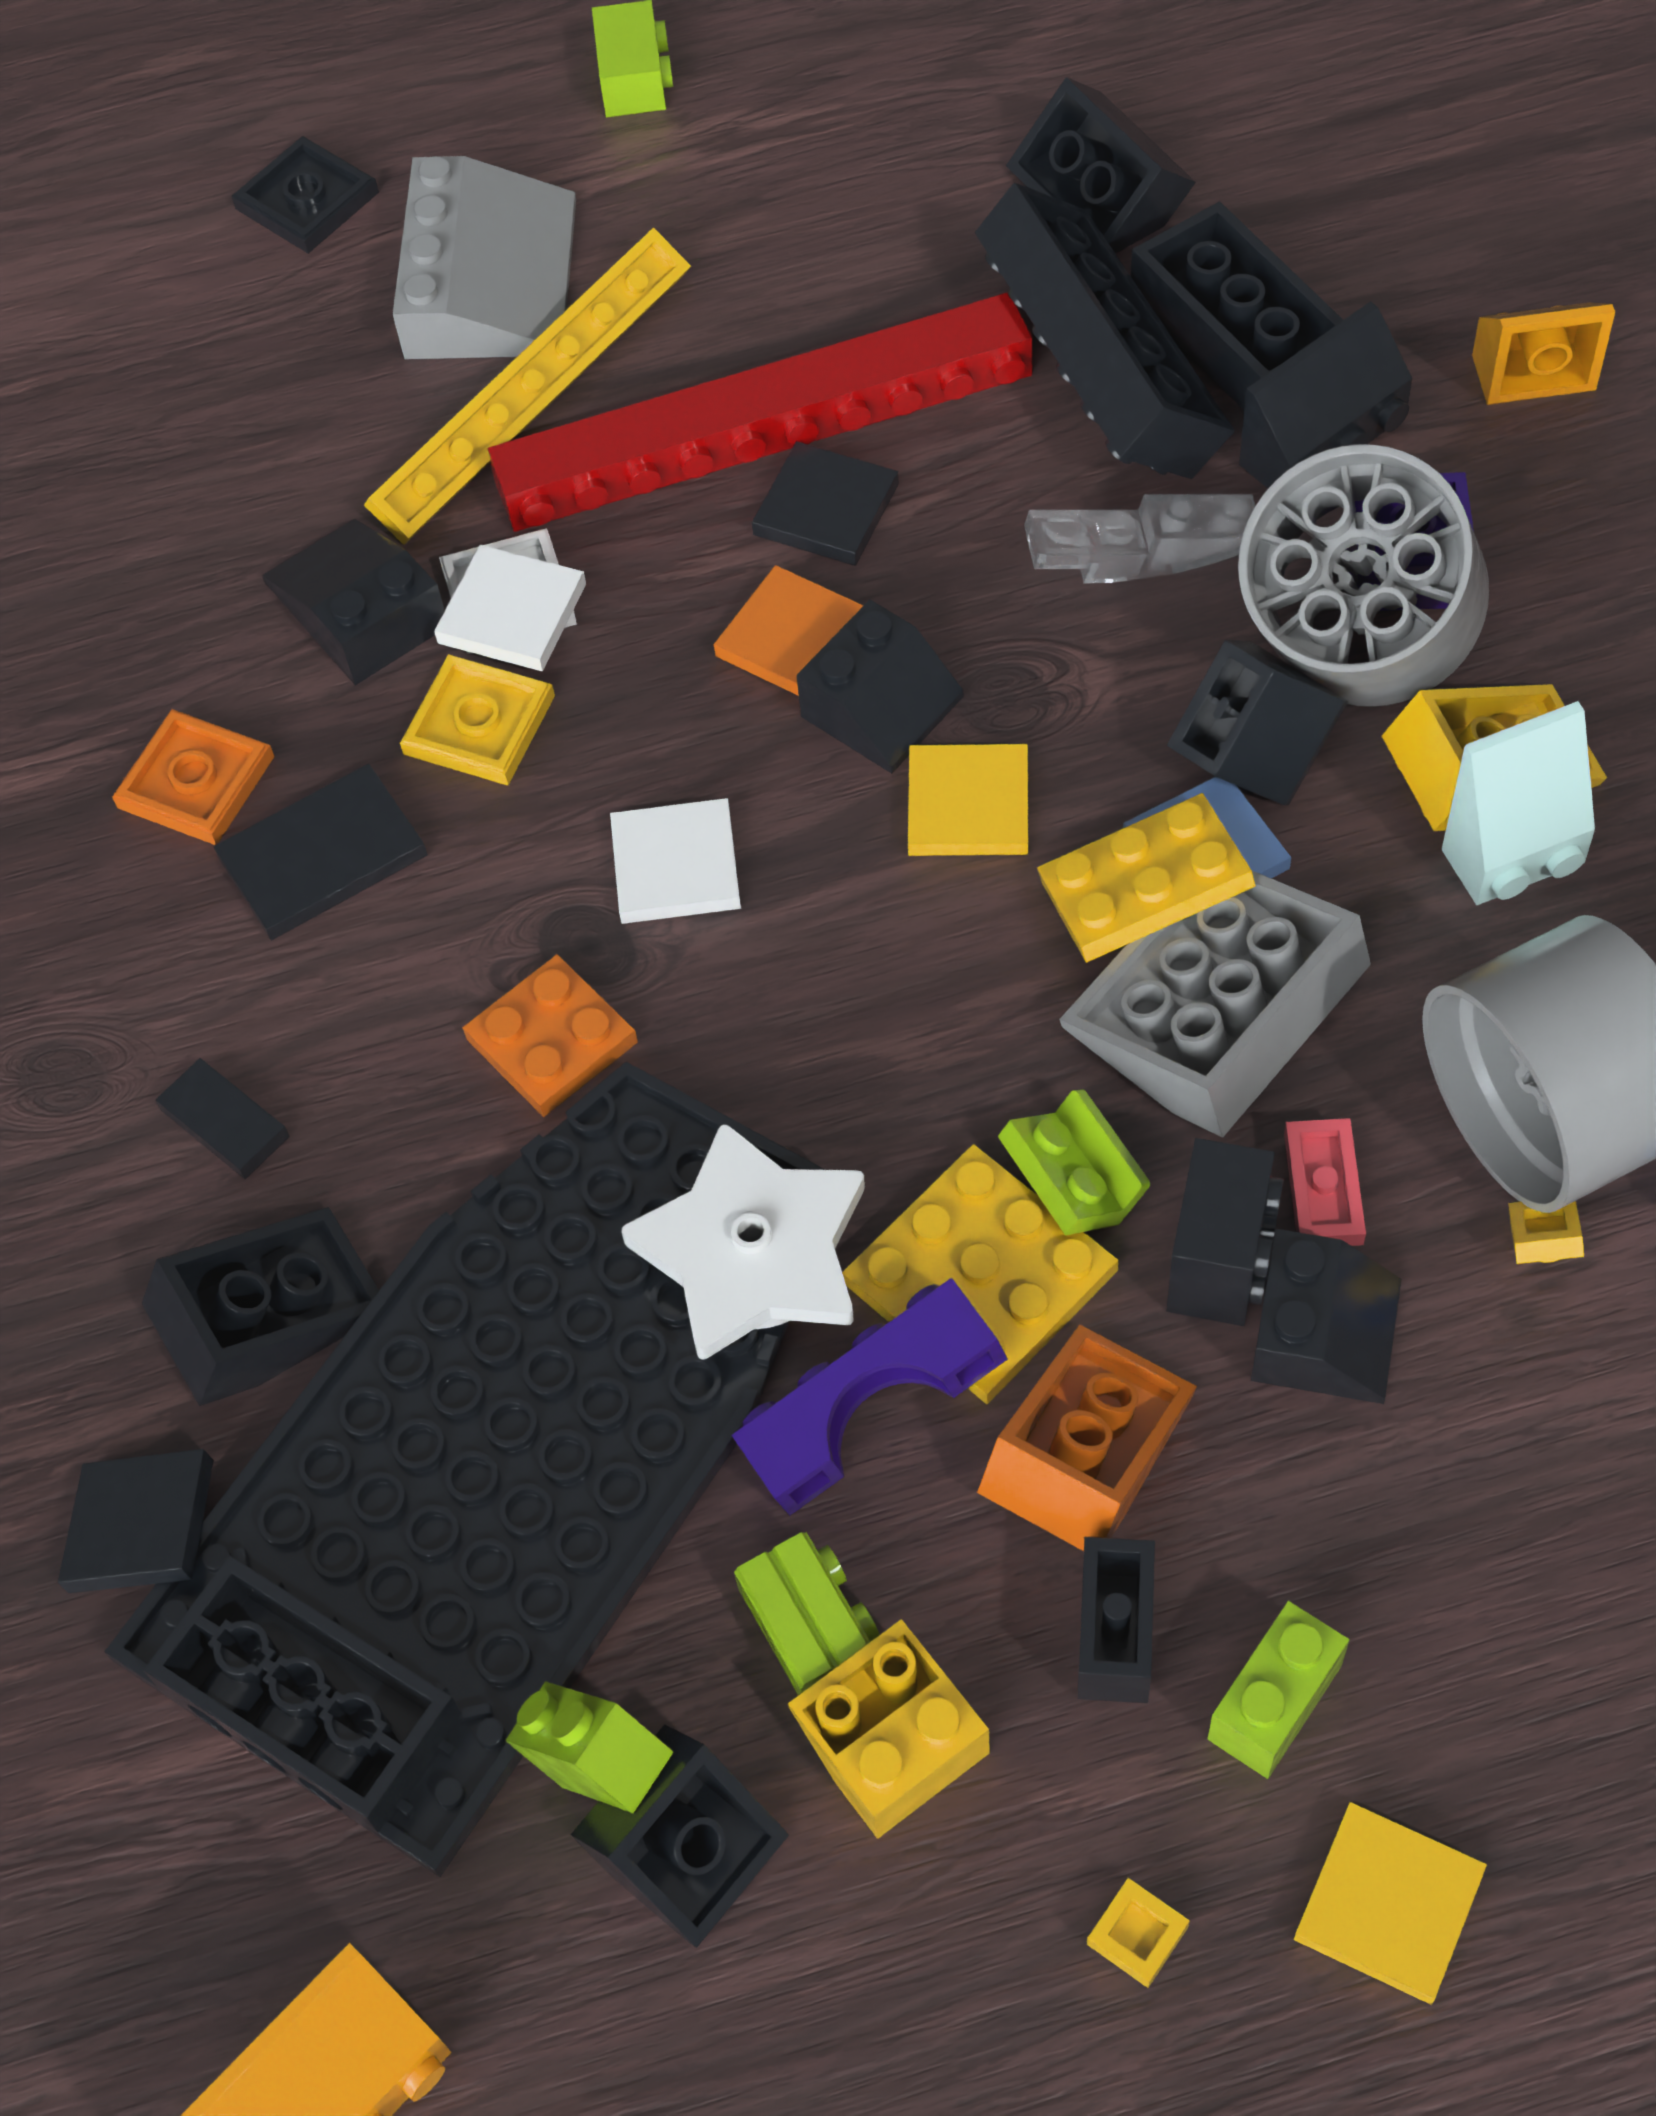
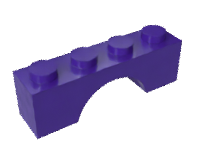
(800, 1437)

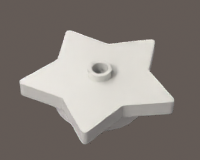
(752, 1243)

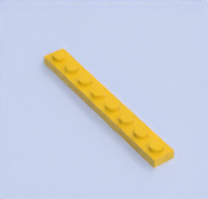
(527, 386)

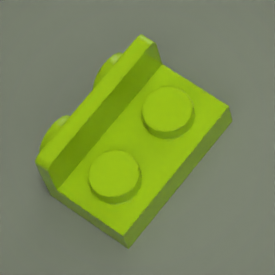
(1076, 1165)

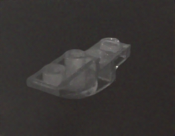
(1156, 540)

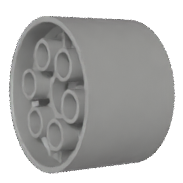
(1416, 649)
(1551, 1061)

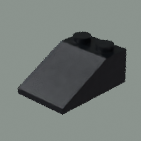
(359, 598)
(257, 1302)

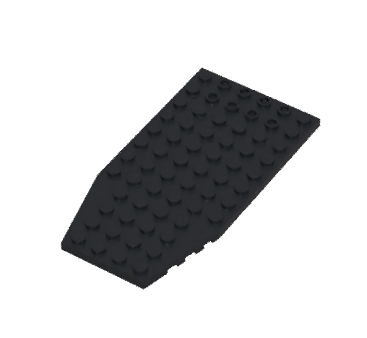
(465, 1484)

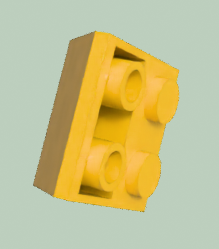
(890, 1728)

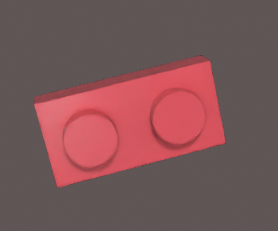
(1325, 1179)

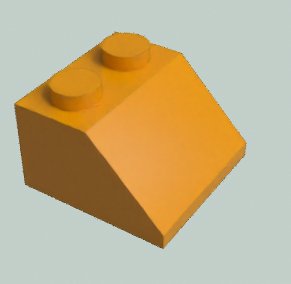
(1542, 351)

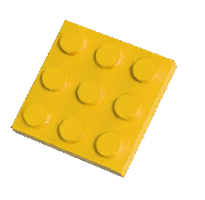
(998, 1250)

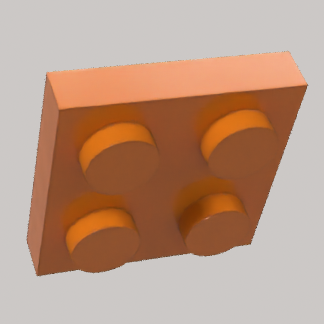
(550, 1035)

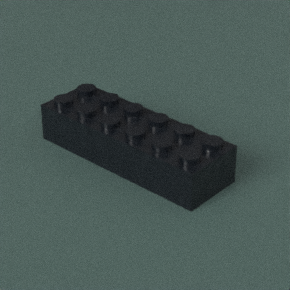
(1103, 333)

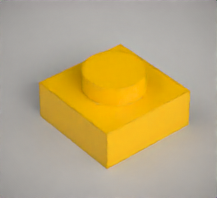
(1545, 1235)
(1138, 1932)

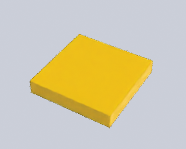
(477, 719)
(968, 800)
(1390, 1903)

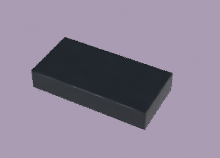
(222, 1118)

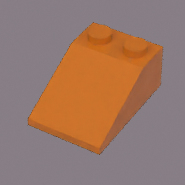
(1085, 1439)

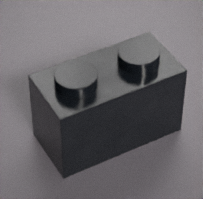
(1116, 1620)

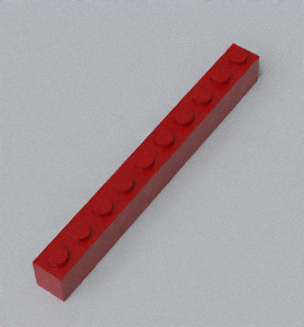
(761, 411)

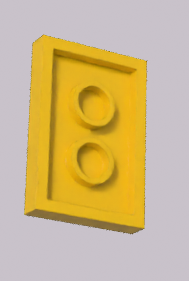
(1145, 877)

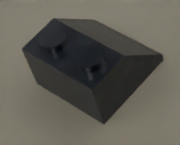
(877, 687)
(1326, 1319)
(688, 1842)

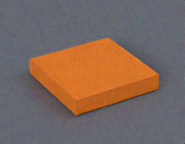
(783, 627)
(193, 777)

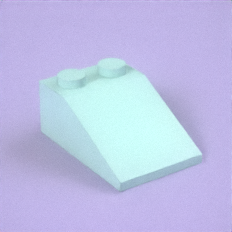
(1522, 806)

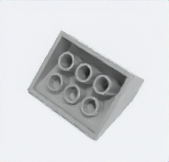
(480, 259)
(1221, 999)

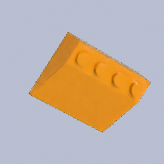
(332, 2052)

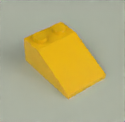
(1438, 724)

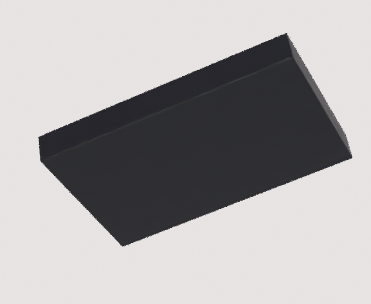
(320, 851)

